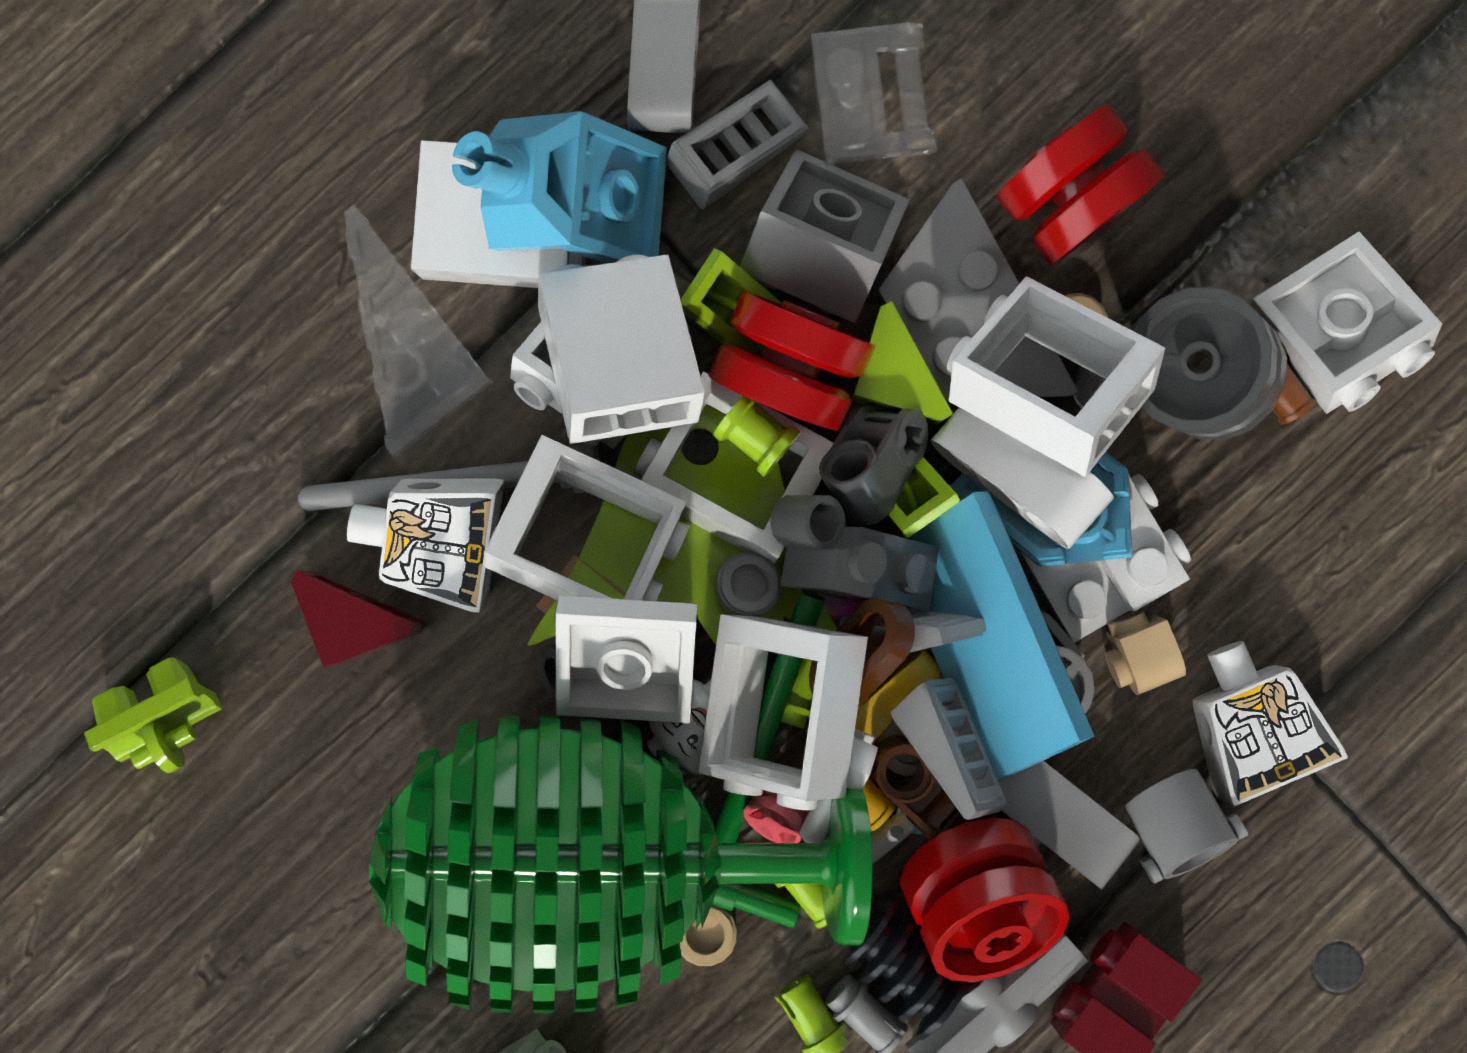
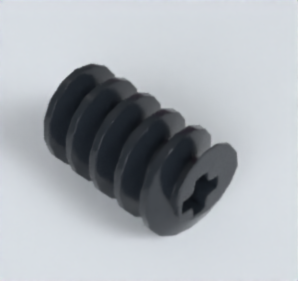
(907, 967)

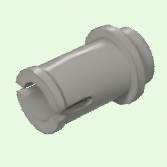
(865, 1014)

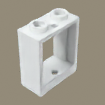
(1077, 333)
(558, 461)
(727, 526)
(736, 706)

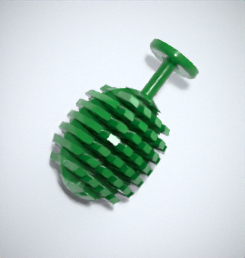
(577, 864)

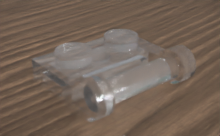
(853, 98)

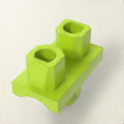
(157, 725)

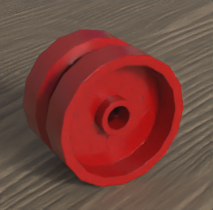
(1075, 179)
(793, 354)
(983, 900)

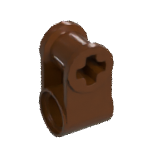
(919, 797)

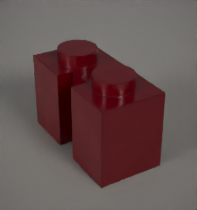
(1123, 995)

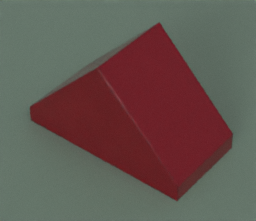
(347, 621)

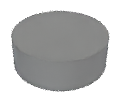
(747, 585)

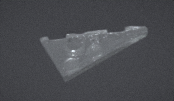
(415, 355)

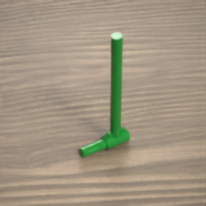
(731, 814)

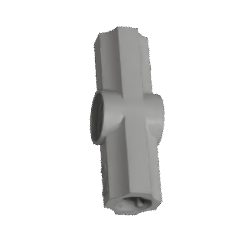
(1004, 1006)

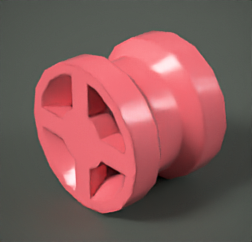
(774, 821)

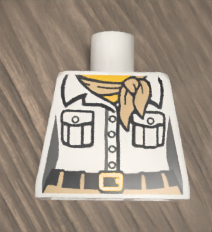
(434, 537)
(1260, 728)

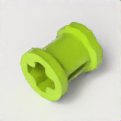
(756, 434)

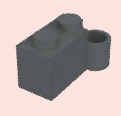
(849, 560)

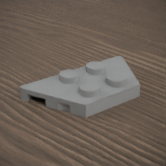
(947, 289)

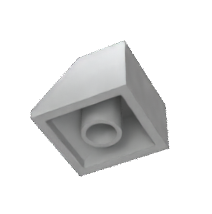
(823, 235)

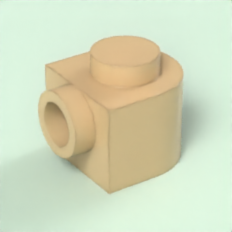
(1143, 652)

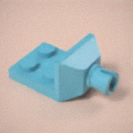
(566, 185)

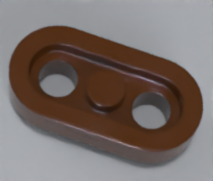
(889, 641)

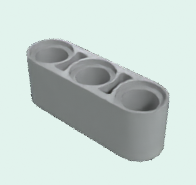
(663, 65)
(1068, 821)

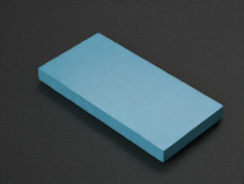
(1012, 670)

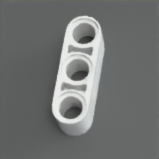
(1022, 478)

